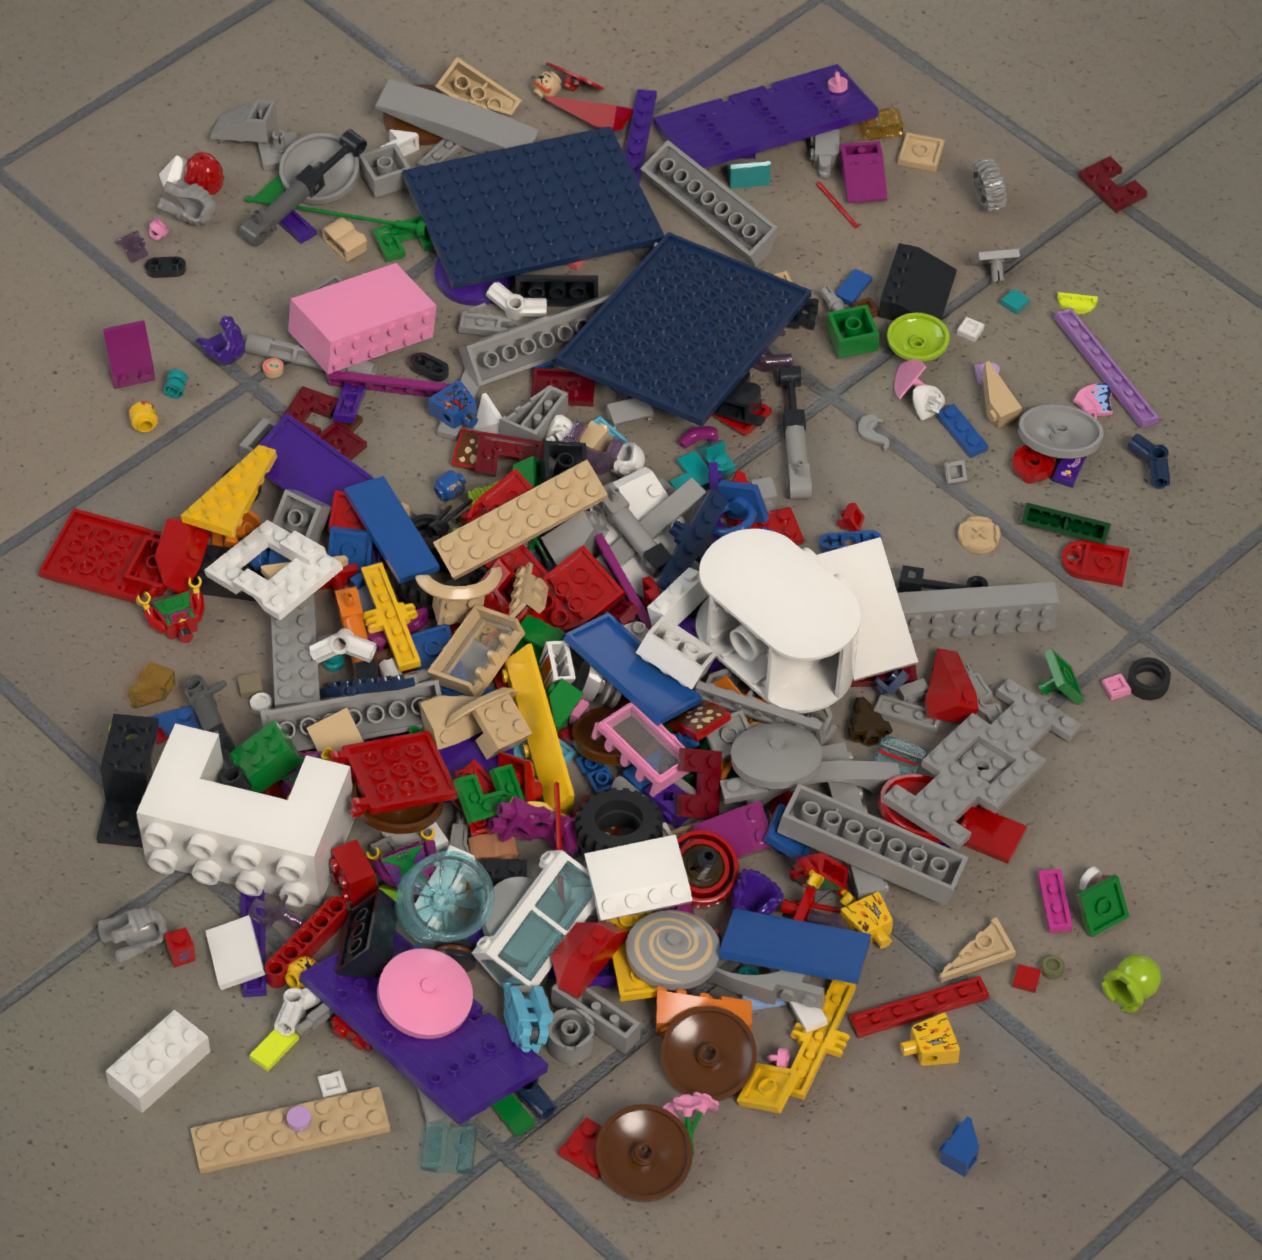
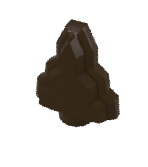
(867, 724)

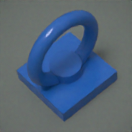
(743, 504)

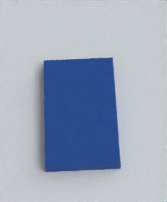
(613, 654)
(795, 946)

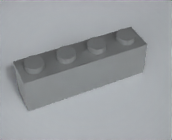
(609, 1021)

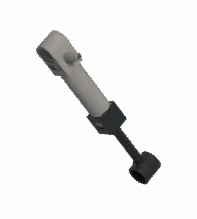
(794, 432)
(653, 555)

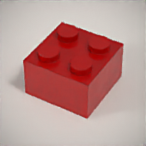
(352, 873)

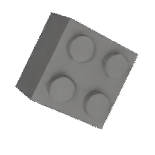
(383, 169)
(302, 514)

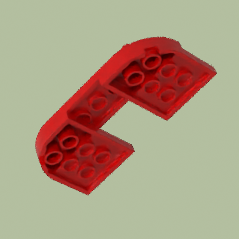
(576, 587)

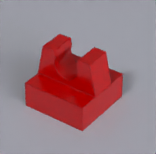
(851, 518)

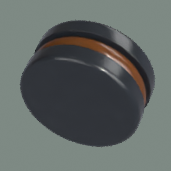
(460, 951)

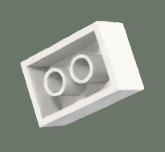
(676, 652)

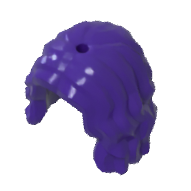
(225, 346)
(755, 893)

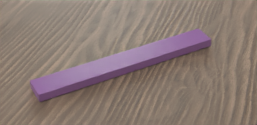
(1106, 368)

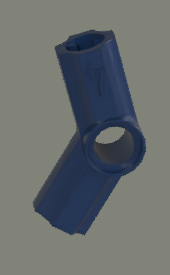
(1156, 459)
(537, 1100)

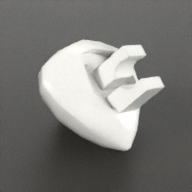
(927, 401)
(559, 428)

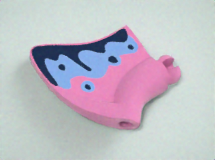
(1095, 399)

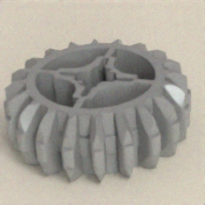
(989, 184)

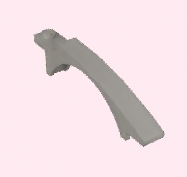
(866, 774)
(769, 987)

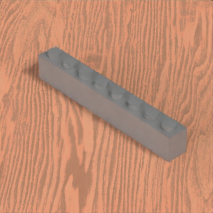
(862, 882)

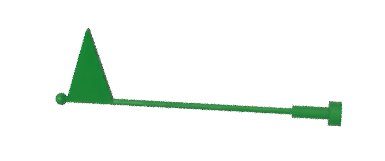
(276, 188)

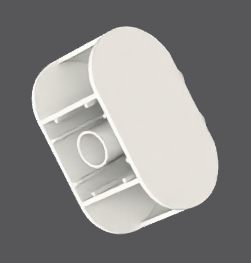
(779, 619)

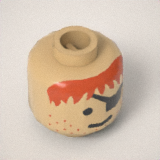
(546, 85)

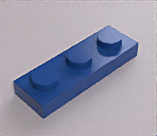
(962, 431)

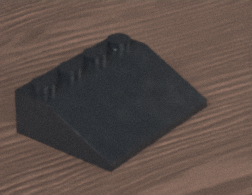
(916, 284)

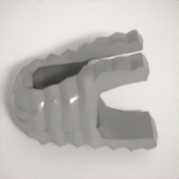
(197, 203)
(137, 927)

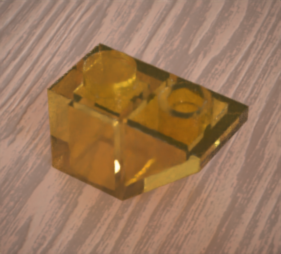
(153, 685)

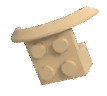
(454, 602)
(499, 720)

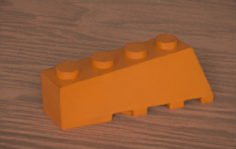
(672, 1005)

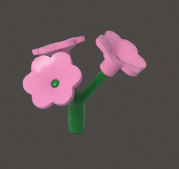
(688, 1103)

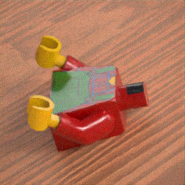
(176, 614)
(822, 873)

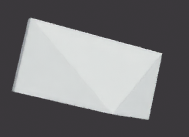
(173, 171)
(488, 416)

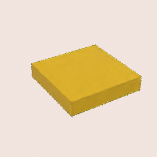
(768, 1088)

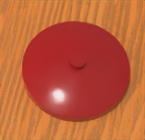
(914, 784)

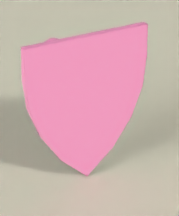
(908, 375)

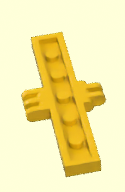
(390, 617)
(822, 1040)

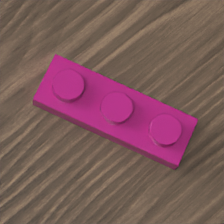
(1054, 901)

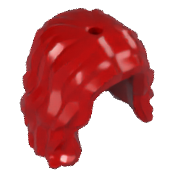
(204, 171)

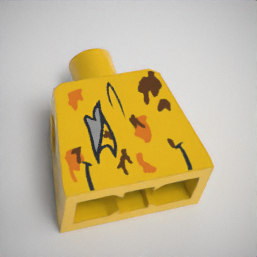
(870, 917)
(932, 1042)

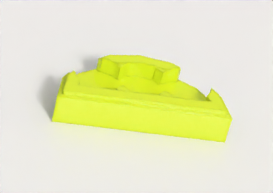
(1079, 303)

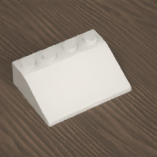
(638, 878)

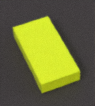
(273, 1049)

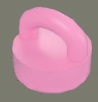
(837, 84)
(159, 227)
(781, 1058)

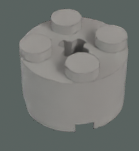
(571, 1036)

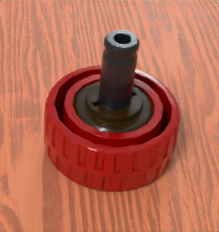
(709, 867)

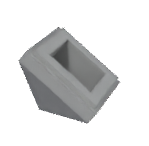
(955, 471)

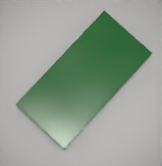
(513, 1115)

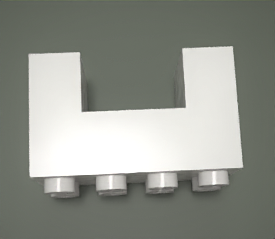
(240, 835)

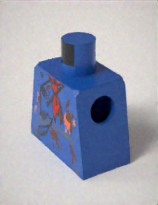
(454, 406)

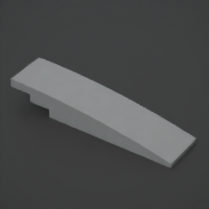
(453, 118)

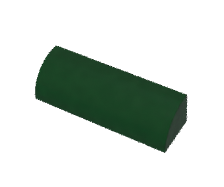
(1066, 523)

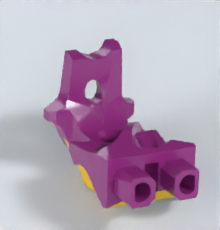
(520, 821)

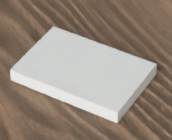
(235, 952)

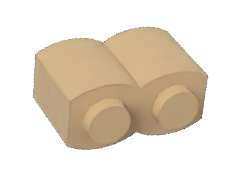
(344, 239)

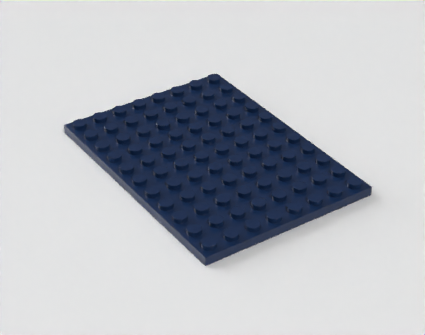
(532, 207)
(684, 328)

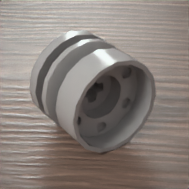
(592, 682)

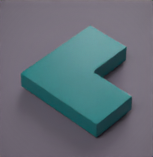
(693, 468)

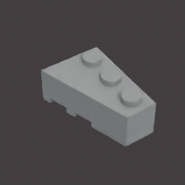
(535, 417)

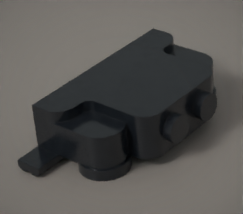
(743, 403)

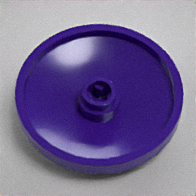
(469, 295)

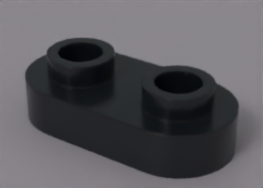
(165, 267)
(432, 367)

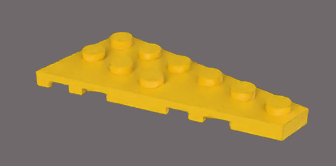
(232, 496)

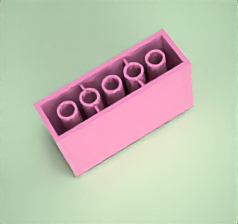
(361, 318)

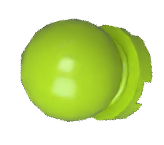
(1132, 982)

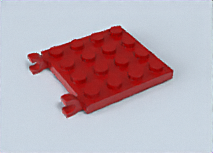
(396, 773)

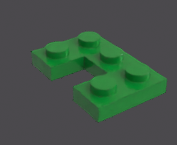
(390, 240)
(480, 806)

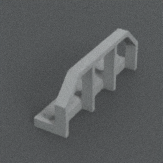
(759, 710)

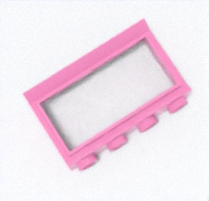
(644, 745)

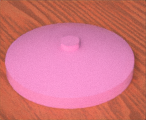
(425, 993)

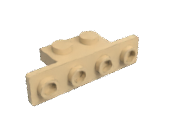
(527, 591)

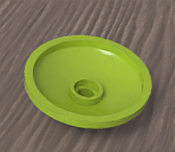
(918, 337)

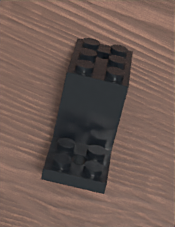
(125, 777)

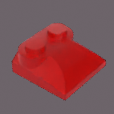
(524, 772)

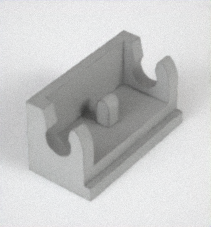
(628, 411)

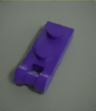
(349, 403)

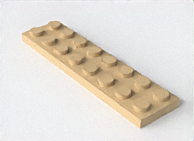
(520, 520)
(269, 1136)

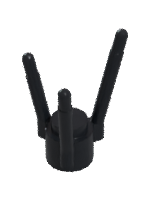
(441, 527)

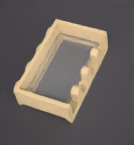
(476, 651)

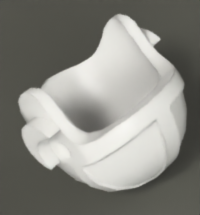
(630, 460)

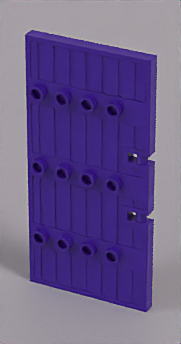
(765, 117)
(457, 1071)

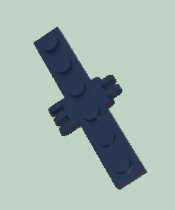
(692, 538)
(369, 685)

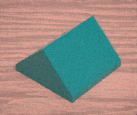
(749, 174)

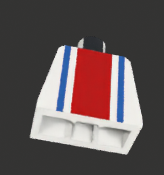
(558, 667)

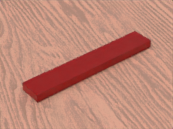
(918, 1007)

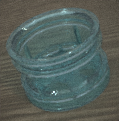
(478, 898)

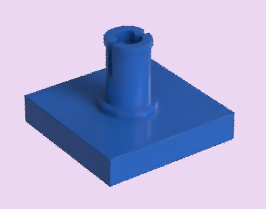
(352, 543)
(783, 843)

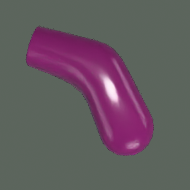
(697, 434)

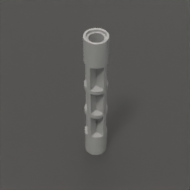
(295, 353)

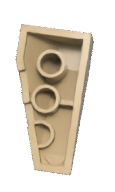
(474, 87)
(435, 715)

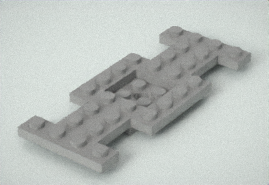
(1000, 749)

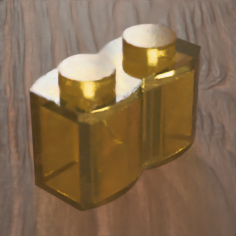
(886, 125)

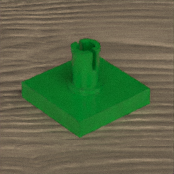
(1062, 678)
(1102, 905)

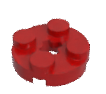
(1032, 473)

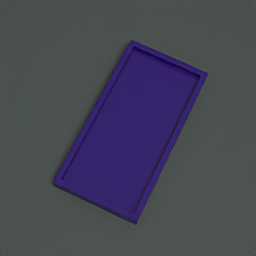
(309, 462)

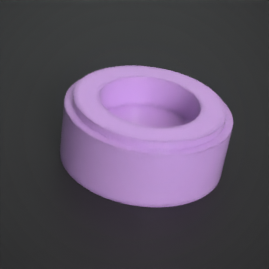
(298, 1118)

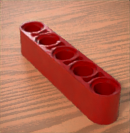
(310, 932)

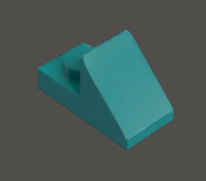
(715, 452)

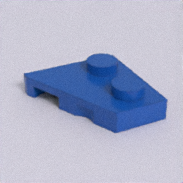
(182, 716)

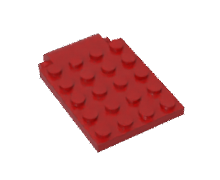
(105, 557)

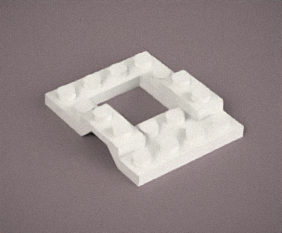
(288, 588)

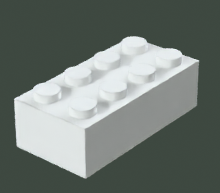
(158, 1061)

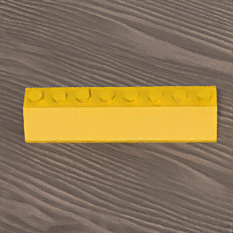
(543, 745)

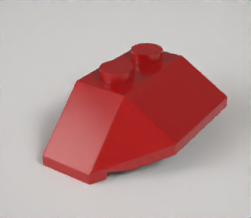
(180, 553)
(585, 954)

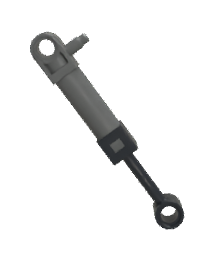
(307, 183)
(911, 580)
(204, 704)

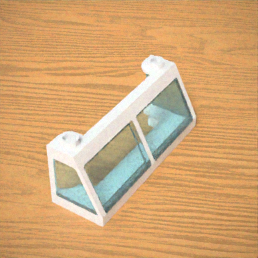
(538, 923)

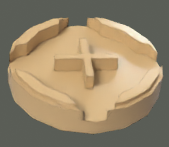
(979, 535)

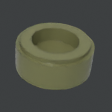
(1052, 967)

